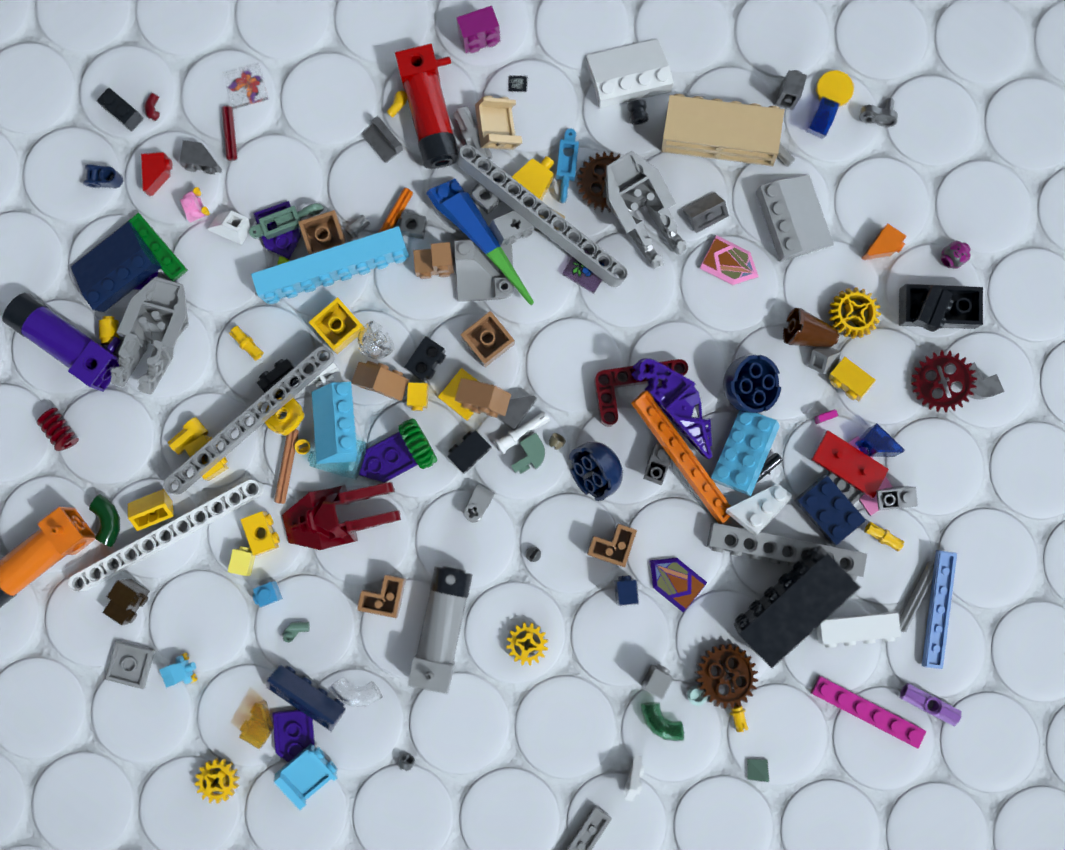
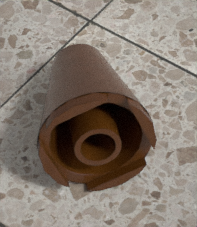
(808, 330)

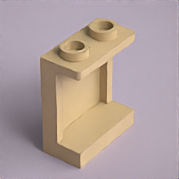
(496, 123)

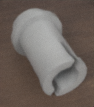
(356, 227)

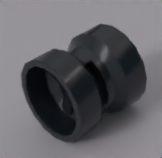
(638, 112)

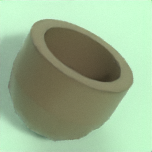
(557, 441)

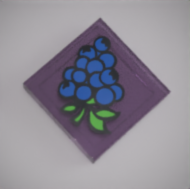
(581, 275)

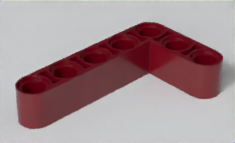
(613, 382)

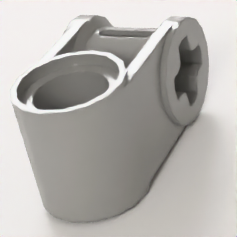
(479, 500)

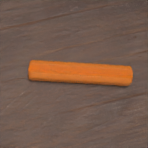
(397, 210)

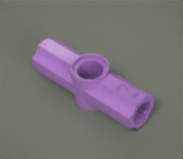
(940, 709)

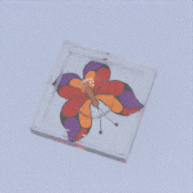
(245, 85)

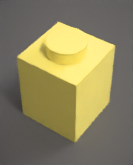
(241, 561)

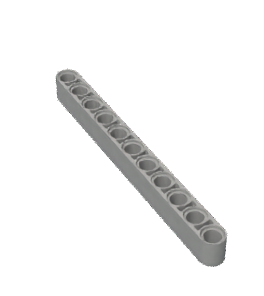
(538, 208)
(240, 422)

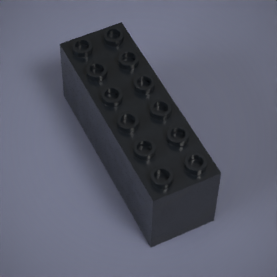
(795, 606)

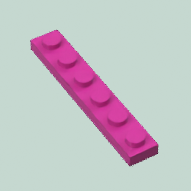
(868, 712)

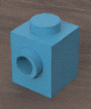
(267, 594)

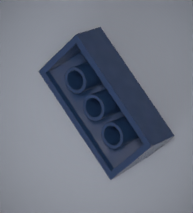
(305, 697)

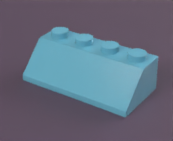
(334, 423)

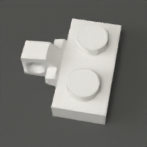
(633, 785)

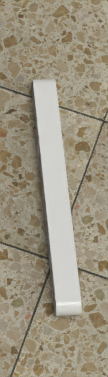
(157, 536)

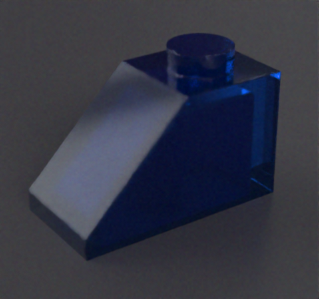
(823, 117)
(878, 443)

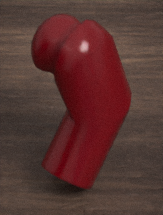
(149, 107)

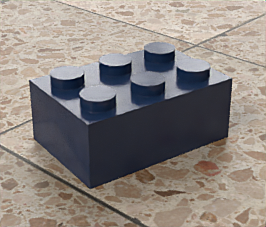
(830, 510)

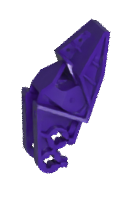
(677, 400)

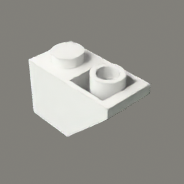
(231, 226)

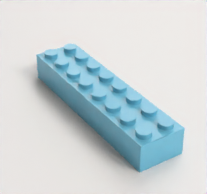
(330, 265)

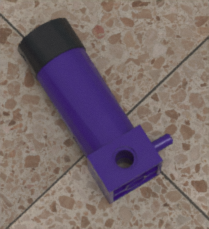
(83, 356)

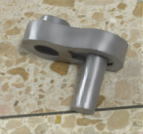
(884, 117)

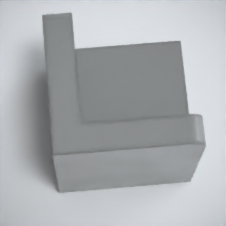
(824, 359)

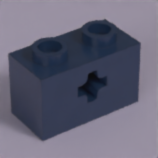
(626, 590)

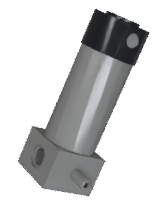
(439, 637)

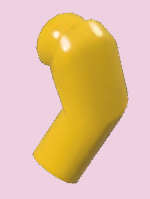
(399, 101)

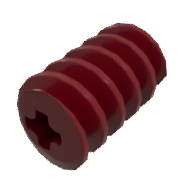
(55, 431)

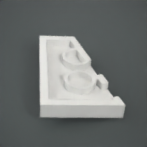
(760, 508)

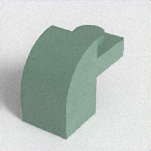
(535, 454)

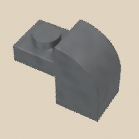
(985, 387)

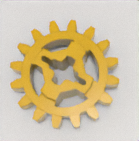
(529, 635)
(223, 784)

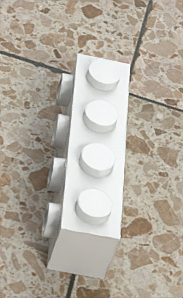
(859, 628)

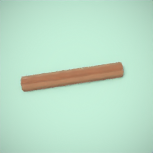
(286, 467)

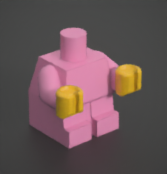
(193, 206)

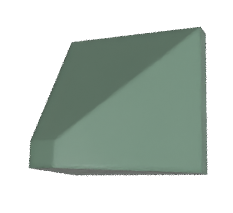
(757, 770)

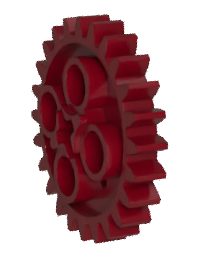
(962, 375)

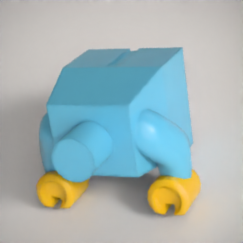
(179, 671)

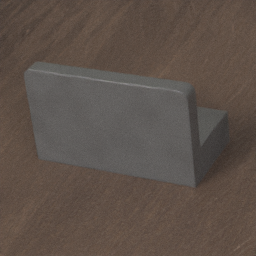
(382, 140)
(706, 211)

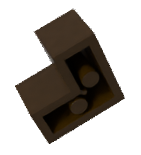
(125, 601)

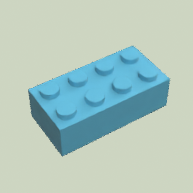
(745, 452)

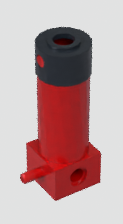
(427, 105)

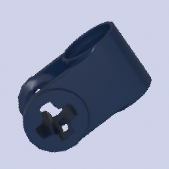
(99, 177)

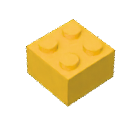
(336, 325)

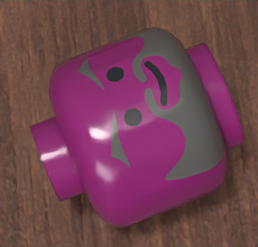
(955, 254)

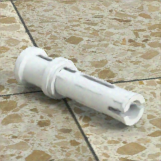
(514, 436)

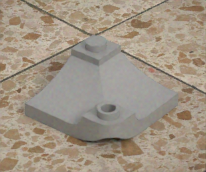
(477, 275)

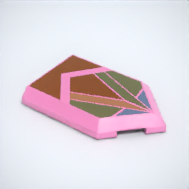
(729, 262)

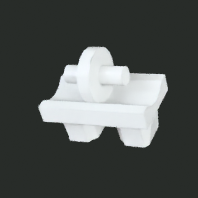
(329, 371)

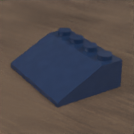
(114, 268)

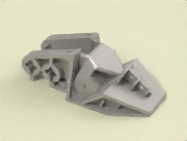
(632, 185)
(153, 317)

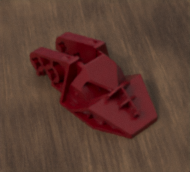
(314, 518)

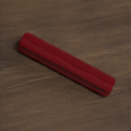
(229, 133)

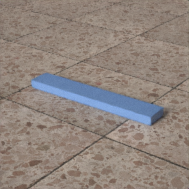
(939, 609)

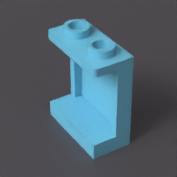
(305, 775)

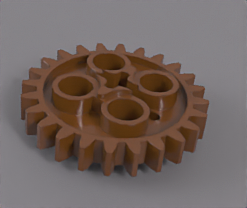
(589, 179)
(711, 683)

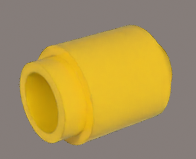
(108, 329)

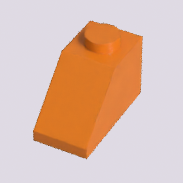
(886, 243)

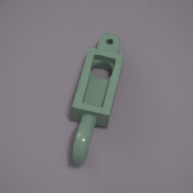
(286, 221)

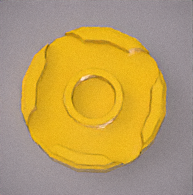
(836, 87)

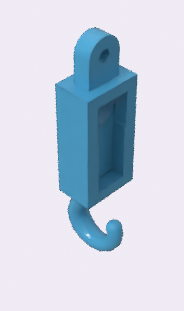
(567, 164)

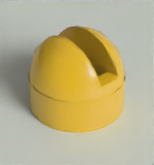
(304, 450)

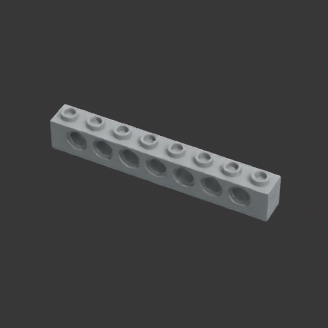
(855, 560)

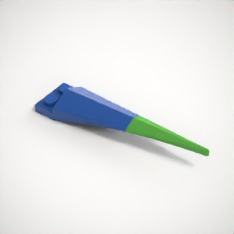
(461, 210)

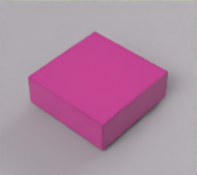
(825, 416)

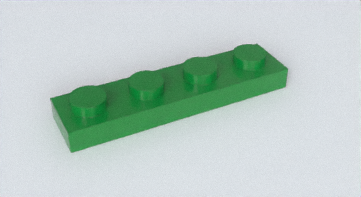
(168, 260)

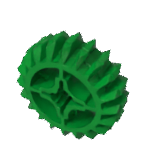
(417, 443)

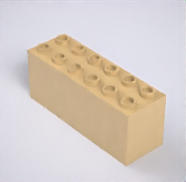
(722, 130)

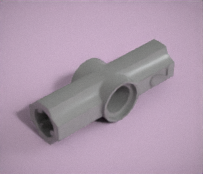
(469, 130)

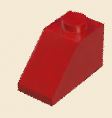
(155, 171)

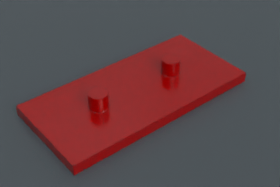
(850, 464)

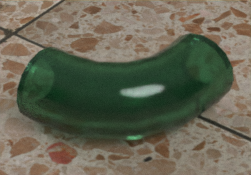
(659, 724)

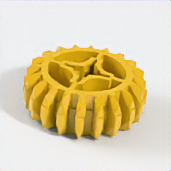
(858, 319)

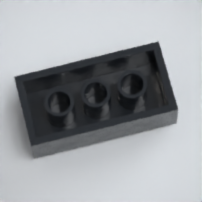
(964, 313)

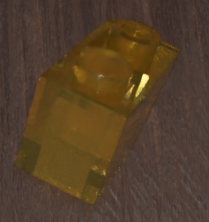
(258, 727)

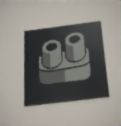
(517, 83)

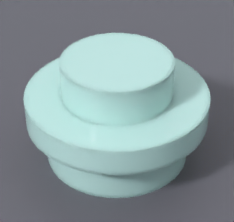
(694, 696)

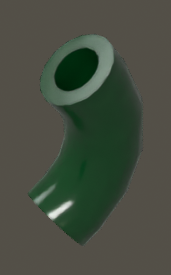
(108, 519)

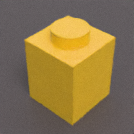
(417, 396)

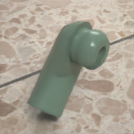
(293, 629)

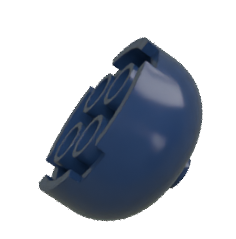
(752, 383)
(604, 464)

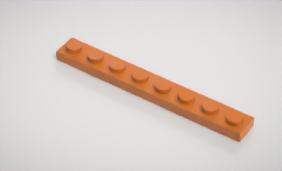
(682, 456)

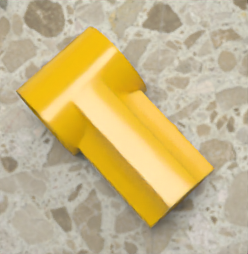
(191, 431)

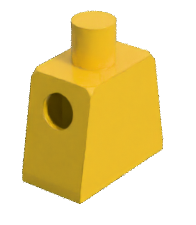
(536, 176)

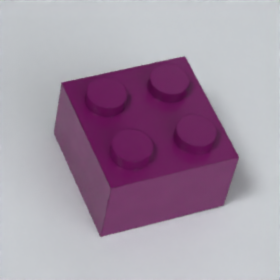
(478, 30)

